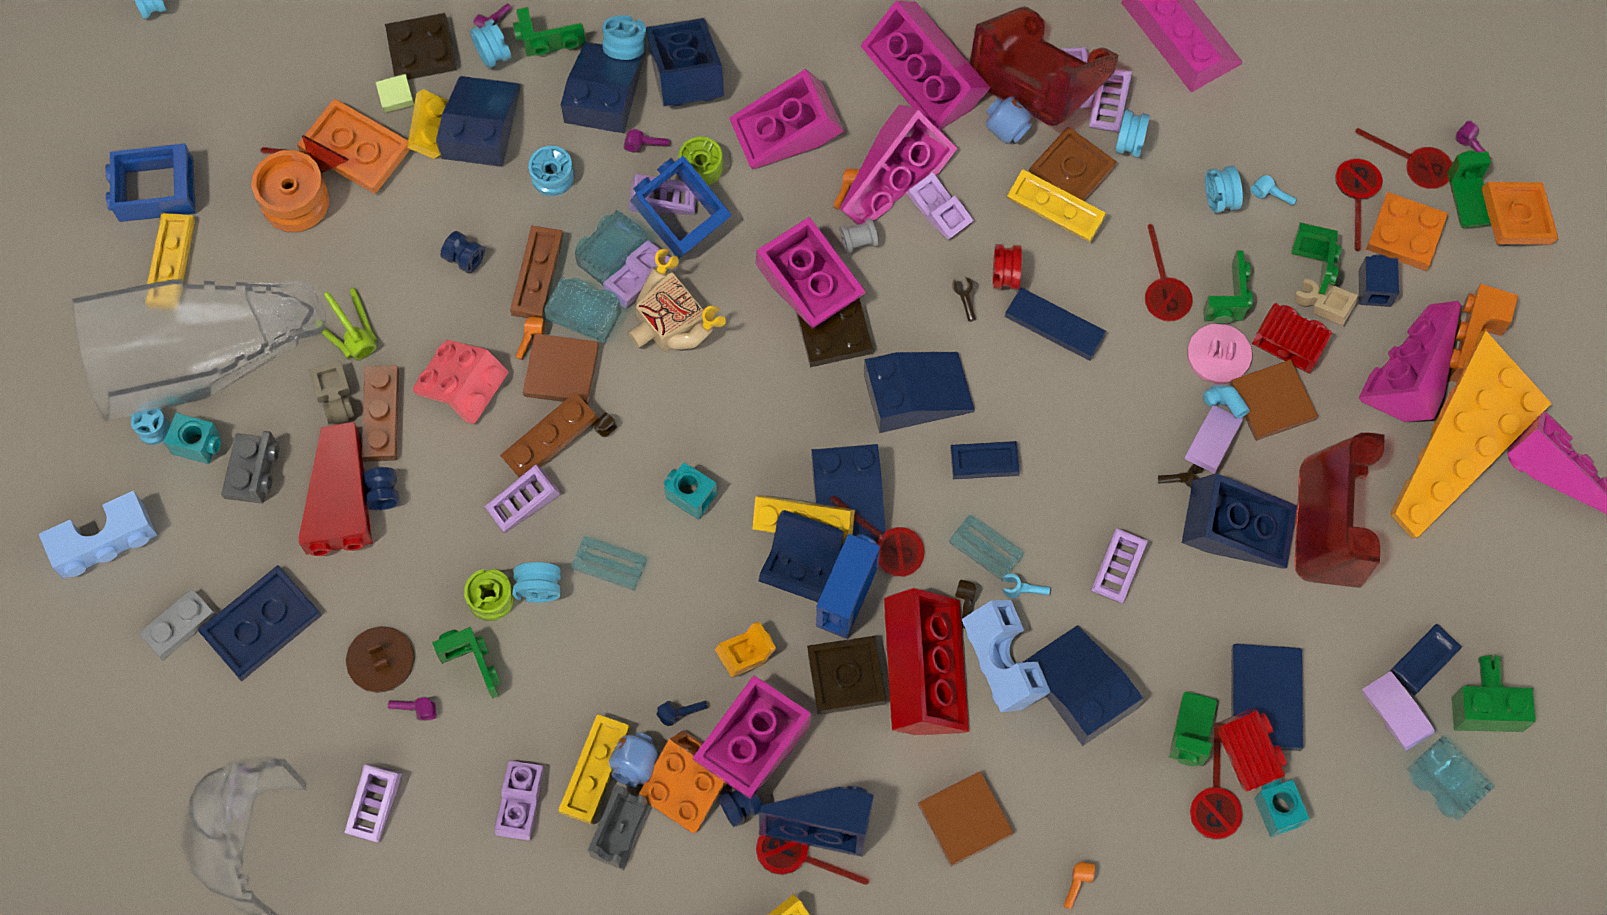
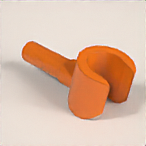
(848, 179)
(532, 326)
(1081, 872)

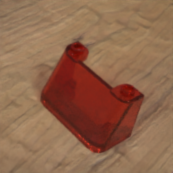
(1042, 77)
(1326, 541)

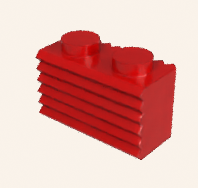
(1292, 337)
(1250, 749)

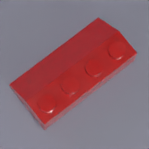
(925, 663)

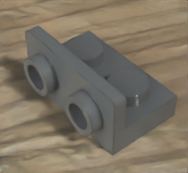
(250, 467)

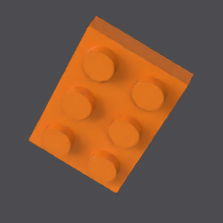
(368, 145)

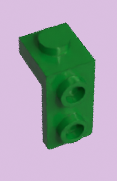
(548, 40)
(1466, 187)
(1321, 245)
(1231, 308)
(456, 644)
(1193, 730)

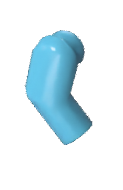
(1227, 396)

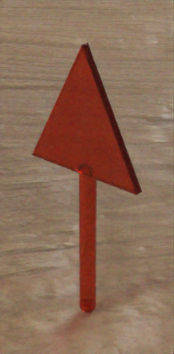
(323, 156)

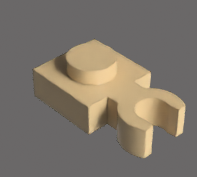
(1334, 305)

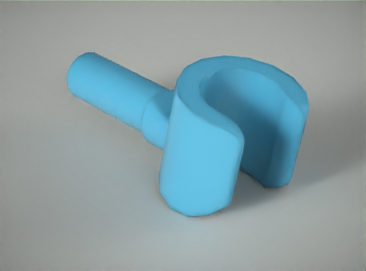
(1266, 185)
(1022, 587)

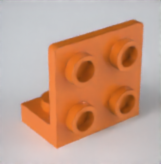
(681, 785)

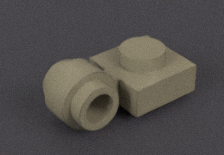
(329, 386)

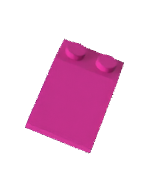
(786, 121)
(808, 273)
(753, 737)

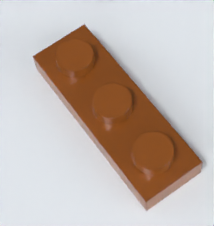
(537, 272)
(380, 413)
(550, 435)

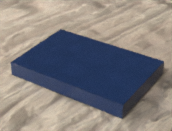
(259, 622)
(1272, 684)

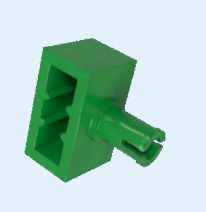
(1492, 704)

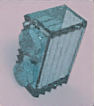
(609, 246)
(583, 309)
(1449, 779)

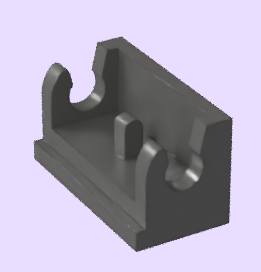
(619, 828)

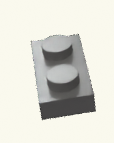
(177, 624)

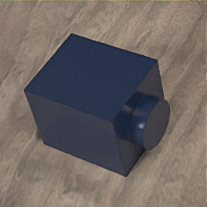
(1378, 281)

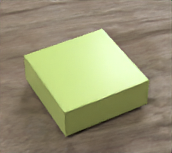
(394, 93)

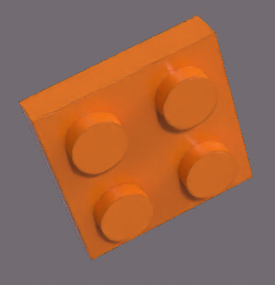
(1519, 213)
(1407, 231)

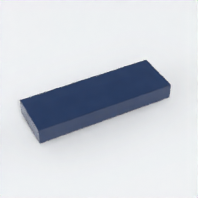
(1055, 324)

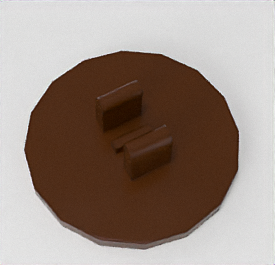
(379, 659)

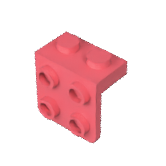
(462, 378)

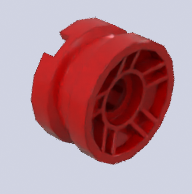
(1007, 266)

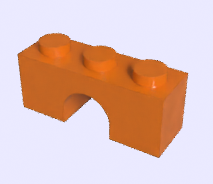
(1486, 310)

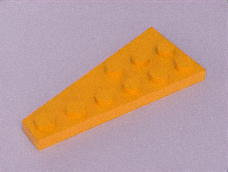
(1475, 426)

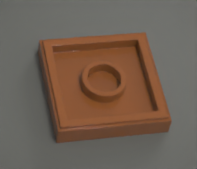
(1073, 165)
(560, 368)
(1274, 400)
(965, 818)

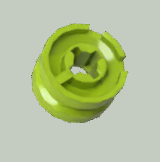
(707, 152)
(491, 607)

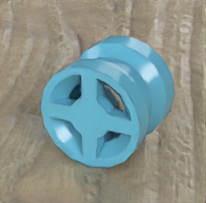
(147, 7)
(155, 435)

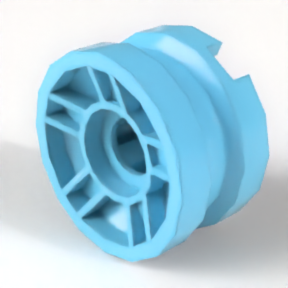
(623, 37)
(490, 43)
(1132, 133)
(559, 162)
(1223, 189)
(537, 582)

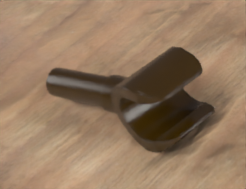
(966, 299)
(604, 425)
(1186, 477)
(966, 591)

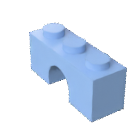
(125, 528)
(991, 633)

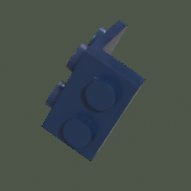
(801, 555)

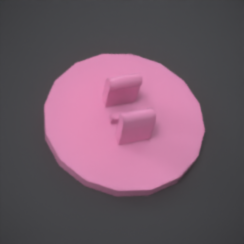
(1219, 353)

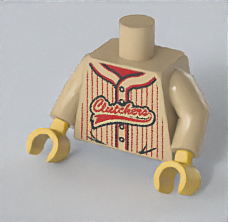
(670, 312)

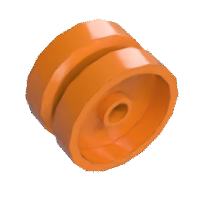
(290, 191)

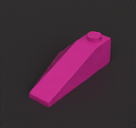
(900, 158)
(1417, 371)
(1550, 458)

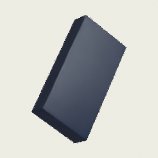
(984, 460)
(1425, 659)

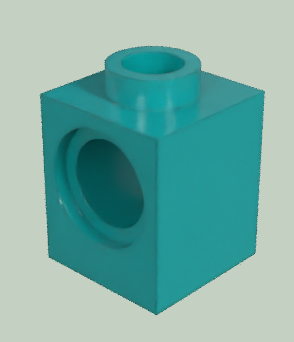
(184, 429)
(693, 503)
(1275, 821)

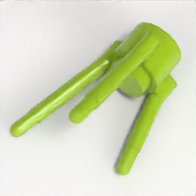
(358, 342)

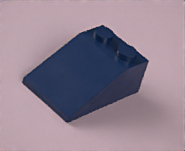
(685, 62)
(600, 89)
(478, 121)
(916, 388)
(853, 478)
(1238, 522)
(1085, 685)
(824, 819)

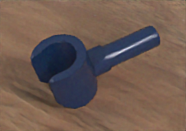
(670, 715)

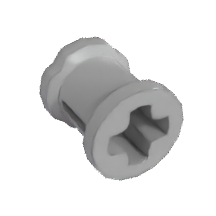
(858, 235)

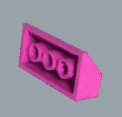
(1184, 39)
(924, 64)

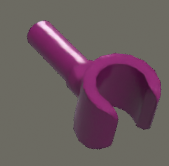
(480, 19)
(1467, 134)
(635, 138)
(424, 707)

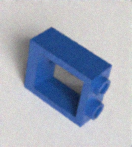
(145, 159)
(701, 191)
(848, 585)

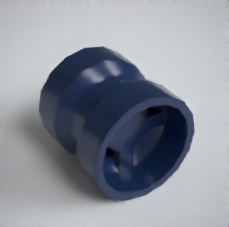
(465, 253)
(381, 489)
(738, 806)

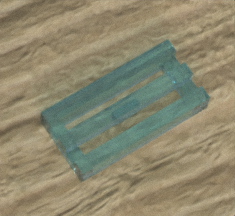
(978, 557)
(635, 573)

